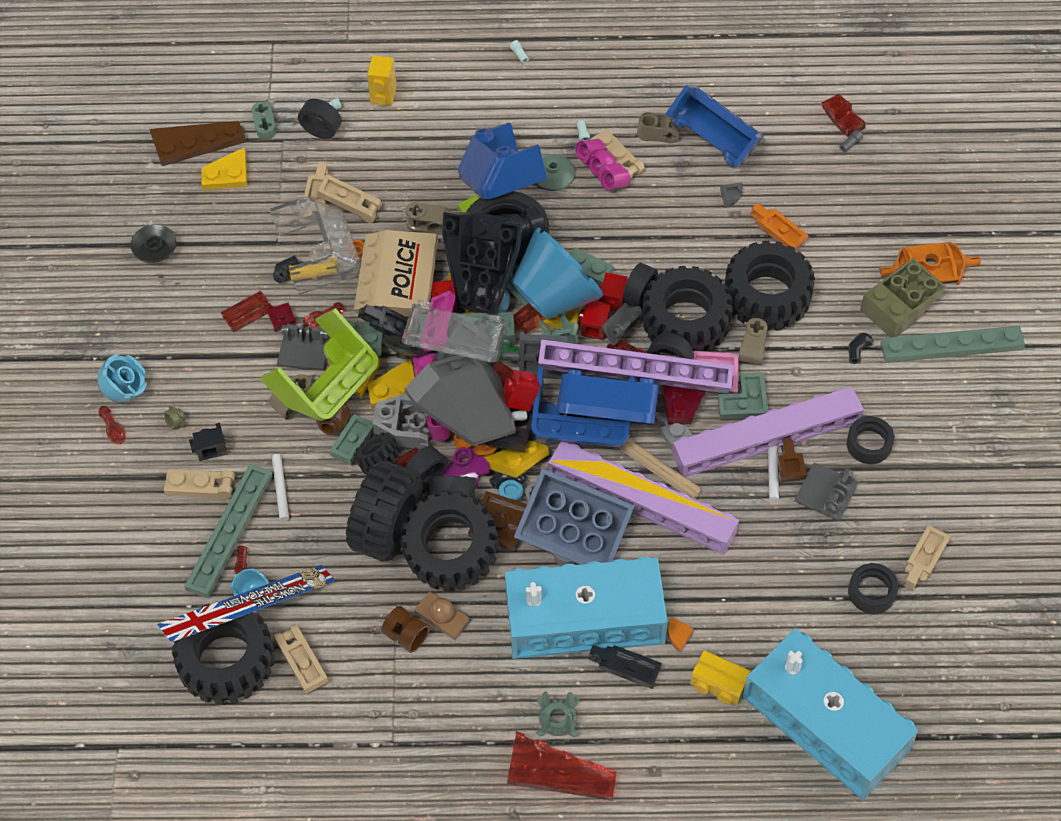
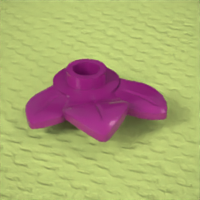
(471, 468)

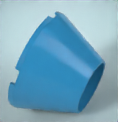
(553, 278)

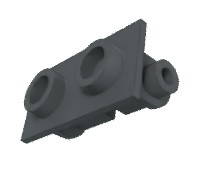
(621, 322)

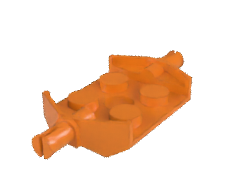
(948, 256)

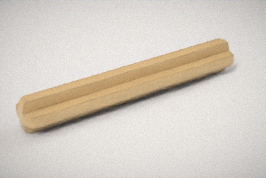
(660, 469)

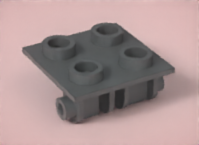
(302, 347)
(827, 490)

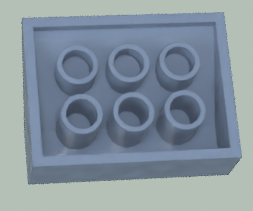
(573, 520)

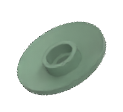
(559, 177)

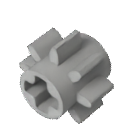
(416, 423)

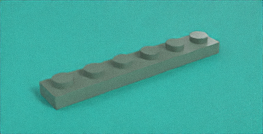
(952, 344)
(228, 531)

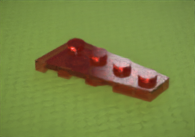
(548, 769)

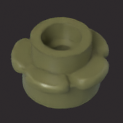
(174, 417)

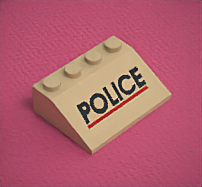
(396, 270)

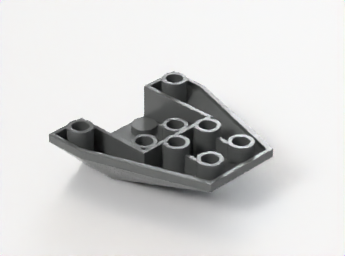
(464, 398)

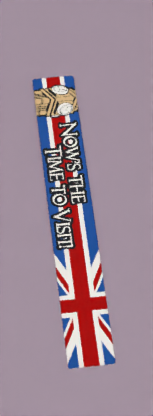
(245, 603)

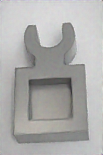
(671, 432)

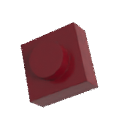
(280, 316)

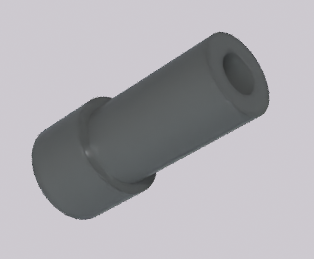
(853, 138)

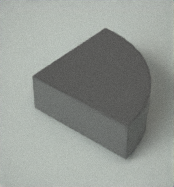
(731, 193)

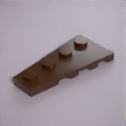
(190, 141)

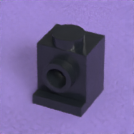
(209, 443)

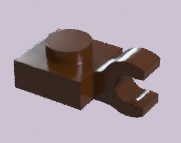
(790, 464)

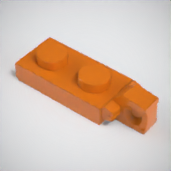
(778, 226)

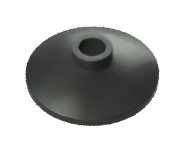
(153, 236)
(403, 351)

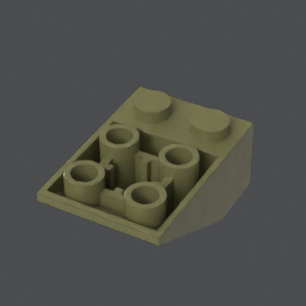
(901, 298)

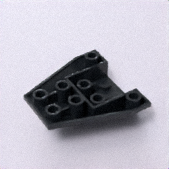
(480, 257)

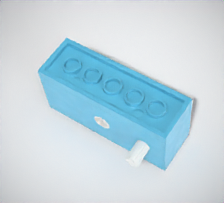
(585, 606)
(829, 713)

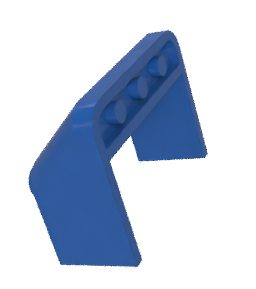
(715, 124)
(496, 166)
(608, 397)
(551, 426)

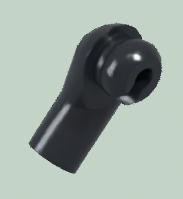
(282, 269)
(860, 341)
(499, 478)

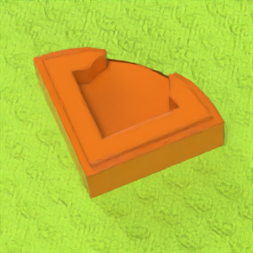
(679, 633)

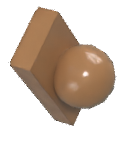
(442, 615)

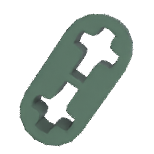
(264, 120)

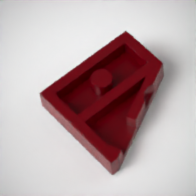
(681, 403)

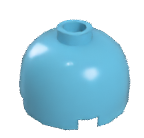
(121, 378)

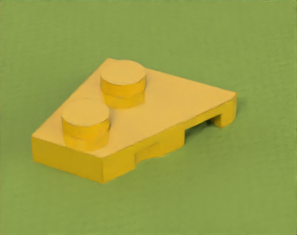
(515, 462)

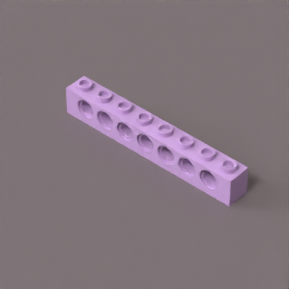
(623, 364)

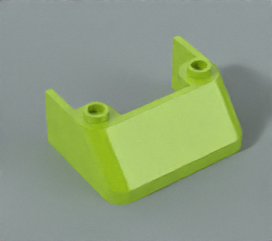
(350, 367)

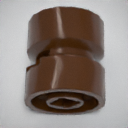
(402, 627)

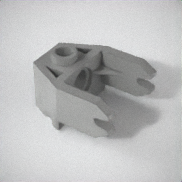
(389, 417)

